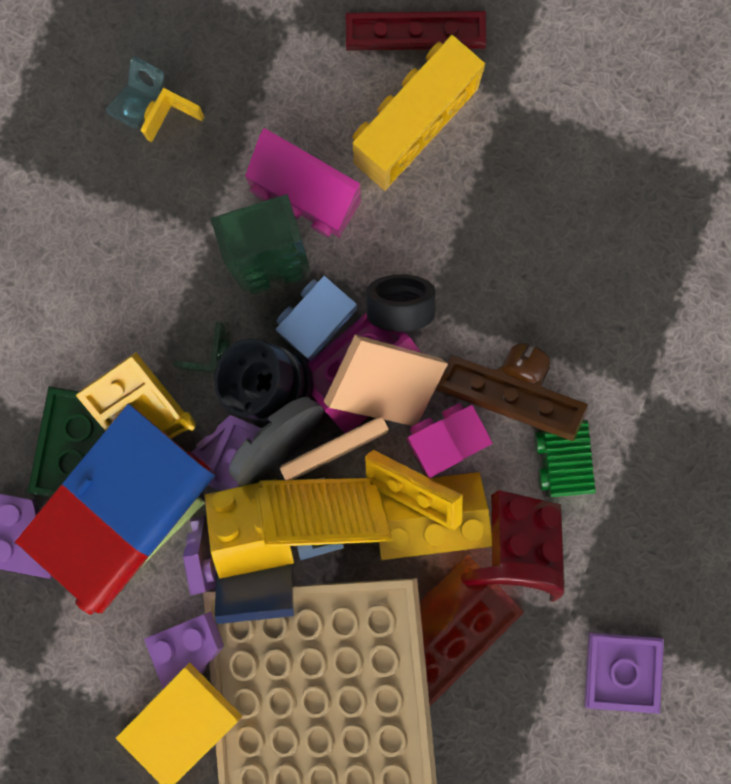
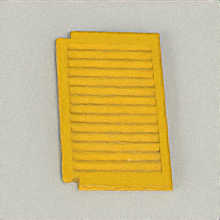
(321, 512)

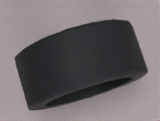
(401, 302)

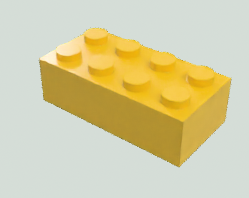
(417, 112)

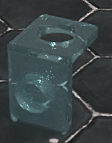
(134, 99)

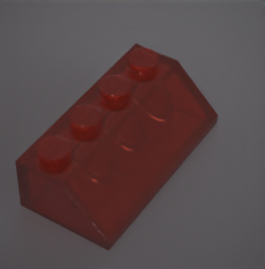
(461, 625)

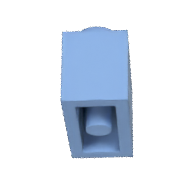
(315, 318)

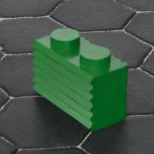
(566, 463)

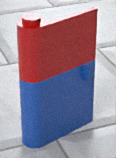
(114, 510)

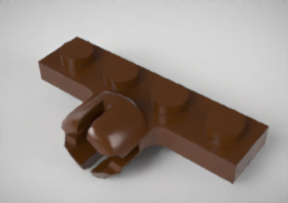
(515, 391)

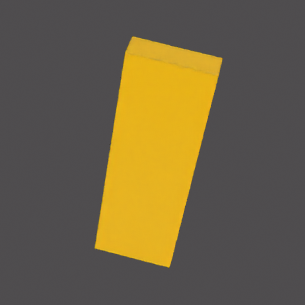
(414, 490)

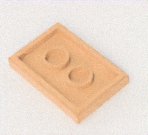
(385, 381)
(334, 449)

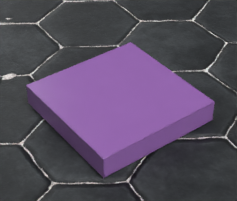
(624, 672)

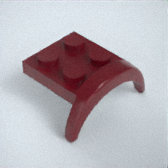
(524, 545)

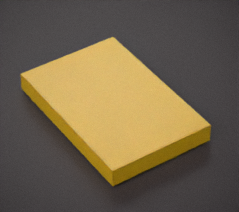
(179, 726)

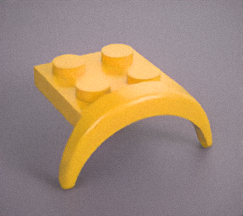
(137, 385)

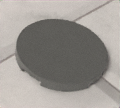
(276, 441)

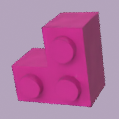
(448, 440)

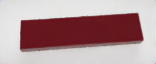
(414, 30)

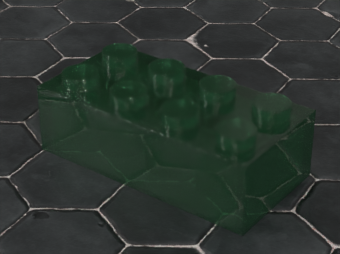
(261, 244)

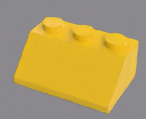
(419, 535)

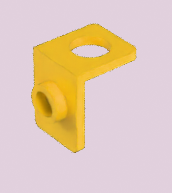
(158, 110)

